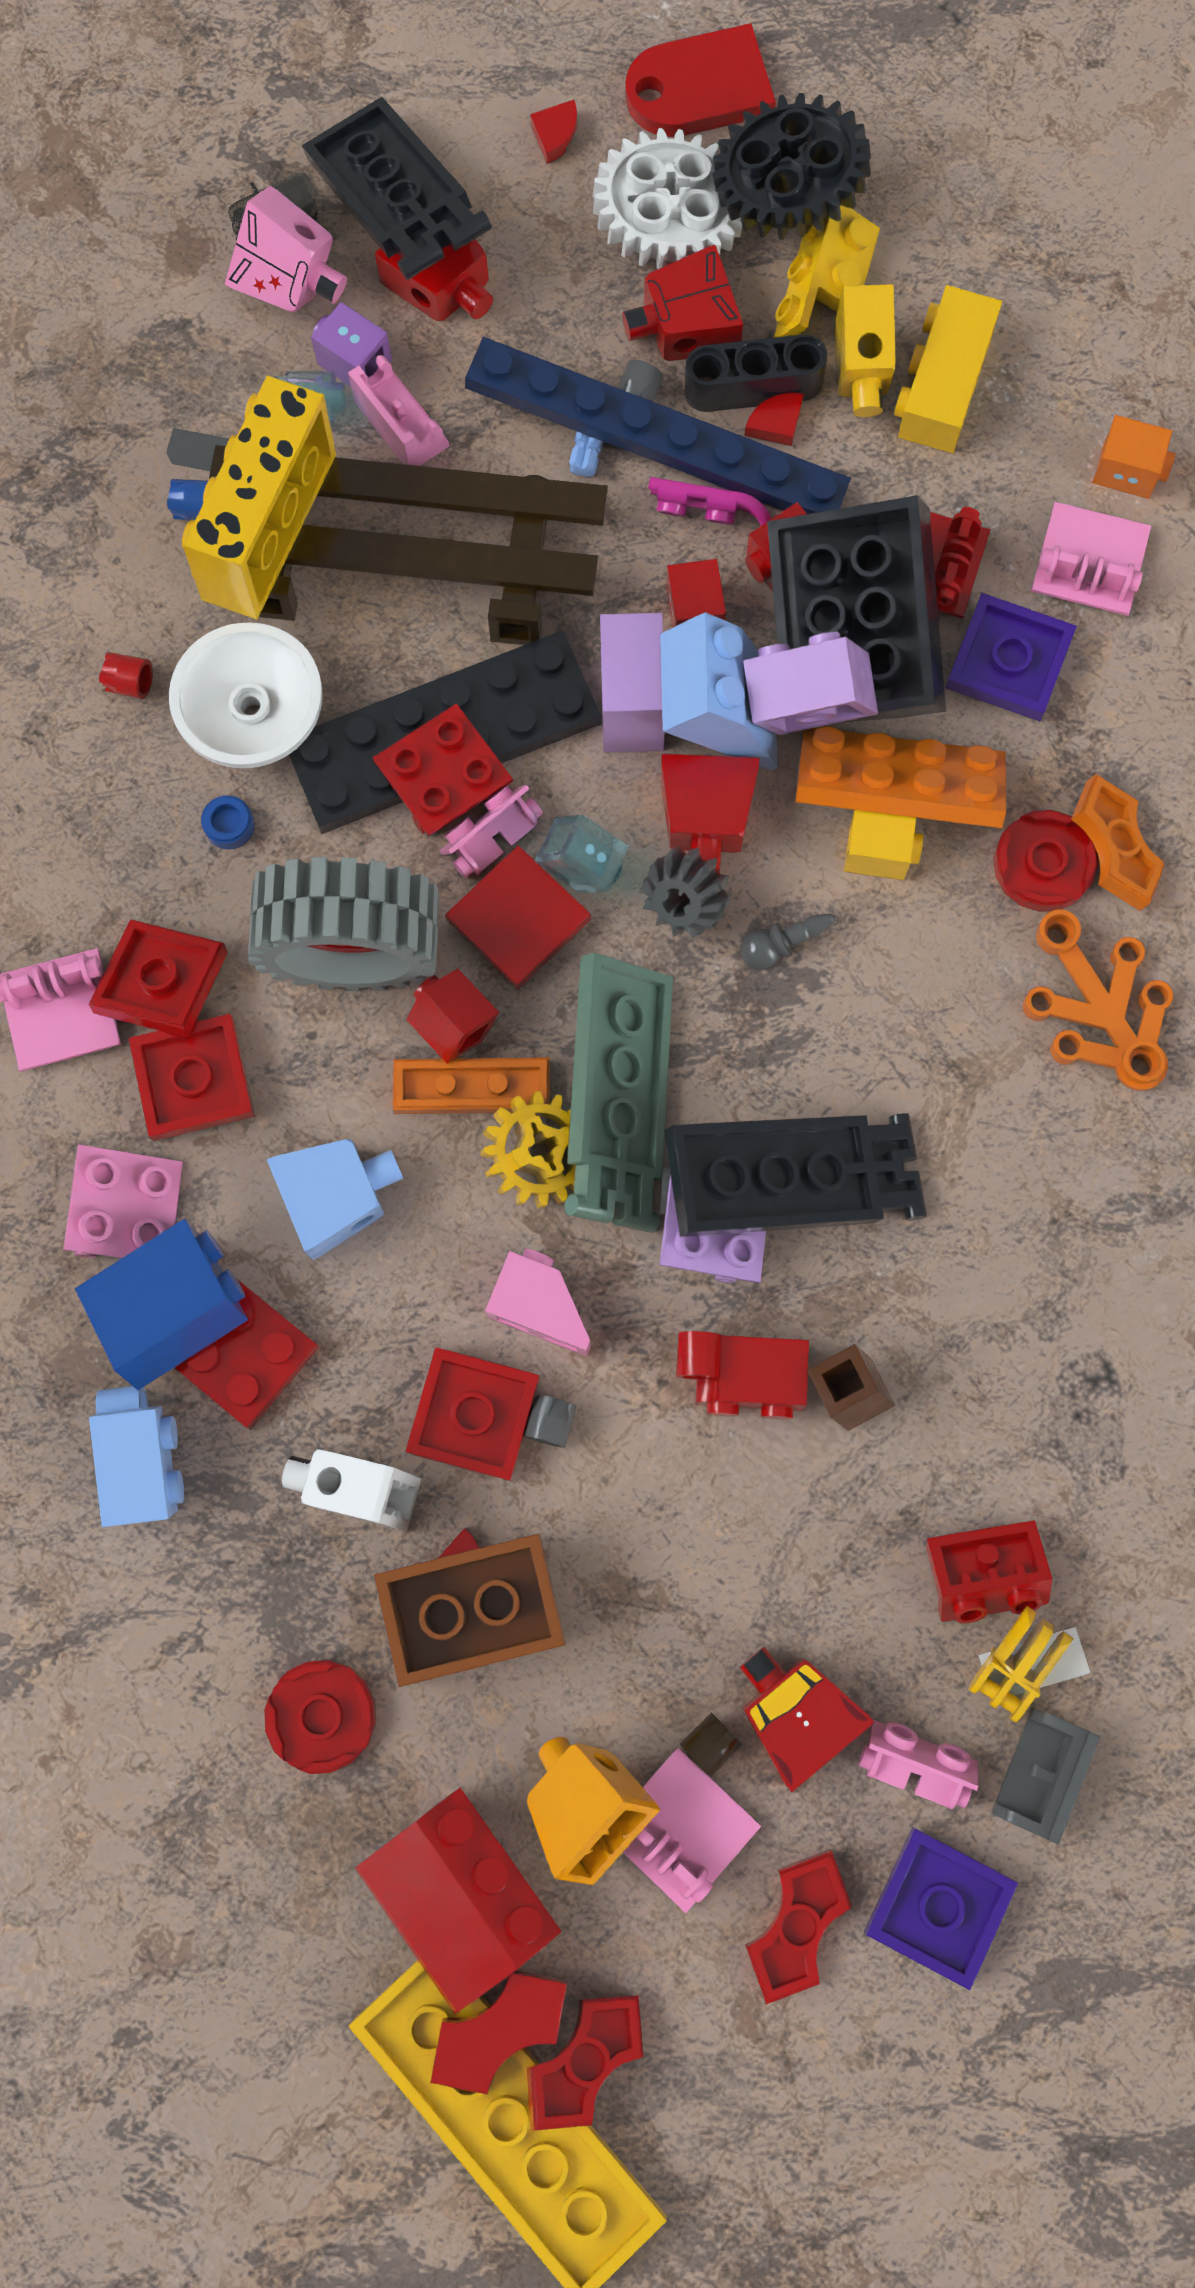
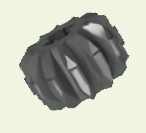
(686, 892)

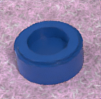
(227, 822)

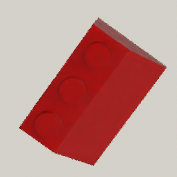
(458, 1900)

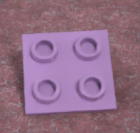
(721, 1255)

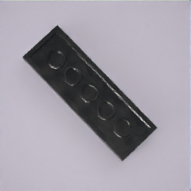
(511, 700)

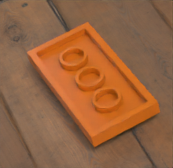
(902, 776)

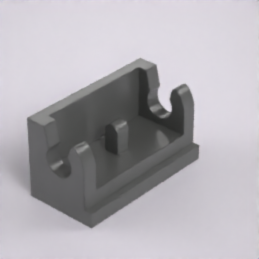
(1045, 1775)

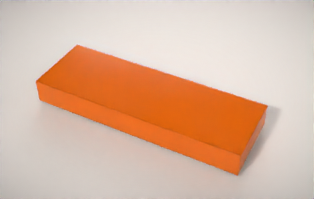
(467, 1084)

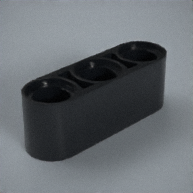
(770, 356)

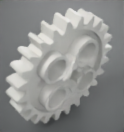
(662, 199)

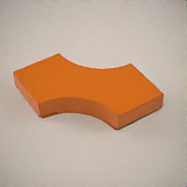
(1125, 860)

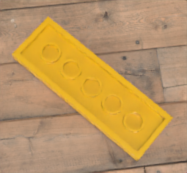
(552, 2185)

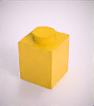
(882, 845)

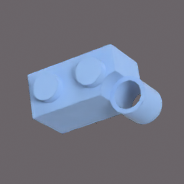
(134, 1458)

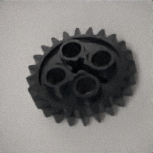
(792, 166)

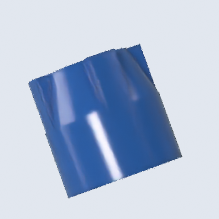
(186, 498)

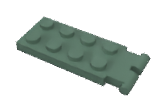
(619, 1091)

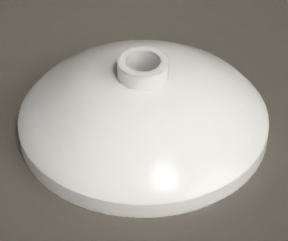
(240, 669)

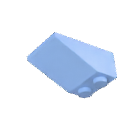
(708, 691)

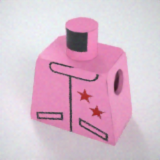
(282, 255)

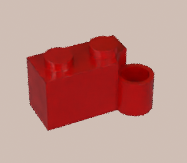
(745, 1373)

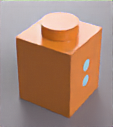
(1134, 457)

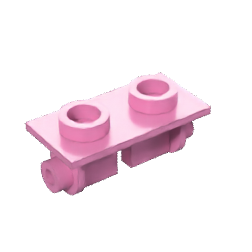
(474, 840)
(944, 1770)

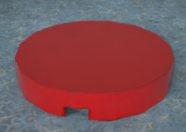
(1045, 861)
(320, 1716)

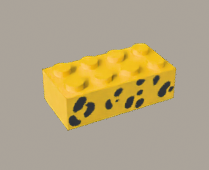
(260, 497)

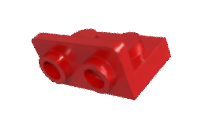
(989, 1571)

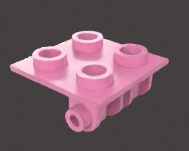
(1091, 558)
(52, 1011)
(119, 1201)
(691, 1834)

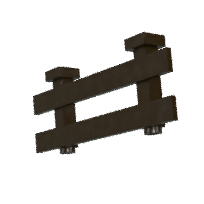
(517, 567)

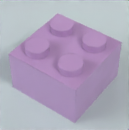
(631, 682)
(810, 684)

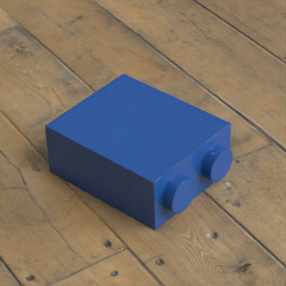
(162, 1303)

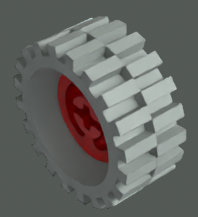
(343, 924)

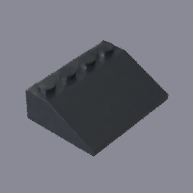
(872, 582)

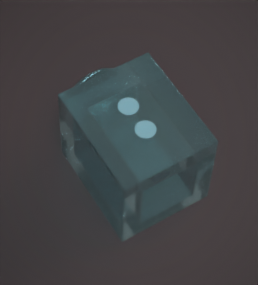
(582, 854)

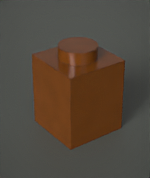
(851, 1387)

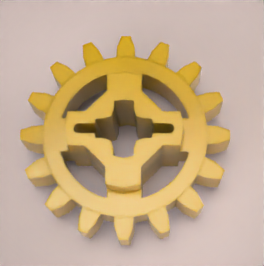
(531, 1130)

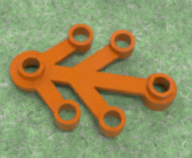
(1103, 1008)

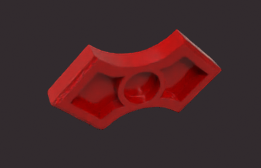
(788, 1949)
(477, 2045)
(566, 2086)

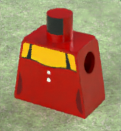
(799, 1716)

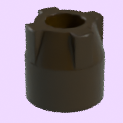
(710, 1744)

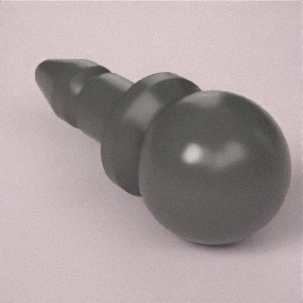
(764, 947)

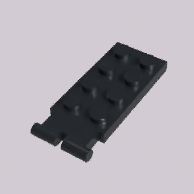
(395, 187)
(791, 1174)

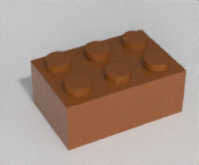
(469, 1610)

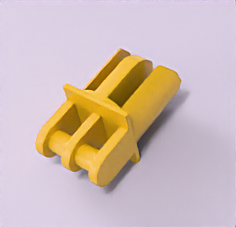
(1018, 1667)

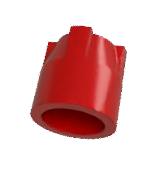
(126, 675)

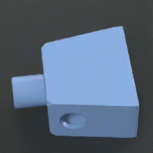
(332, 1191)

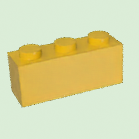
(947, 368)

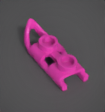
(719, 504)

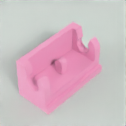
(396, 414)

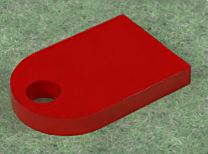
(701, 82)

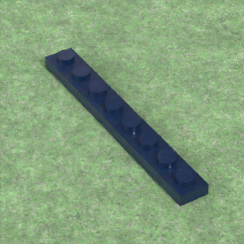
(652, 430)

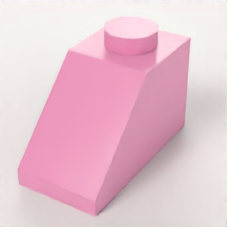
(537, 1302)

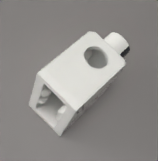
(354, 1488)

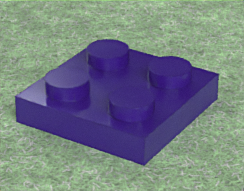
(1011, 657)
(941, 1908)

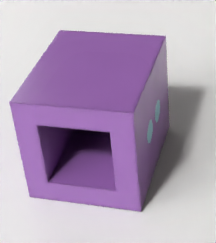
(349, 341)

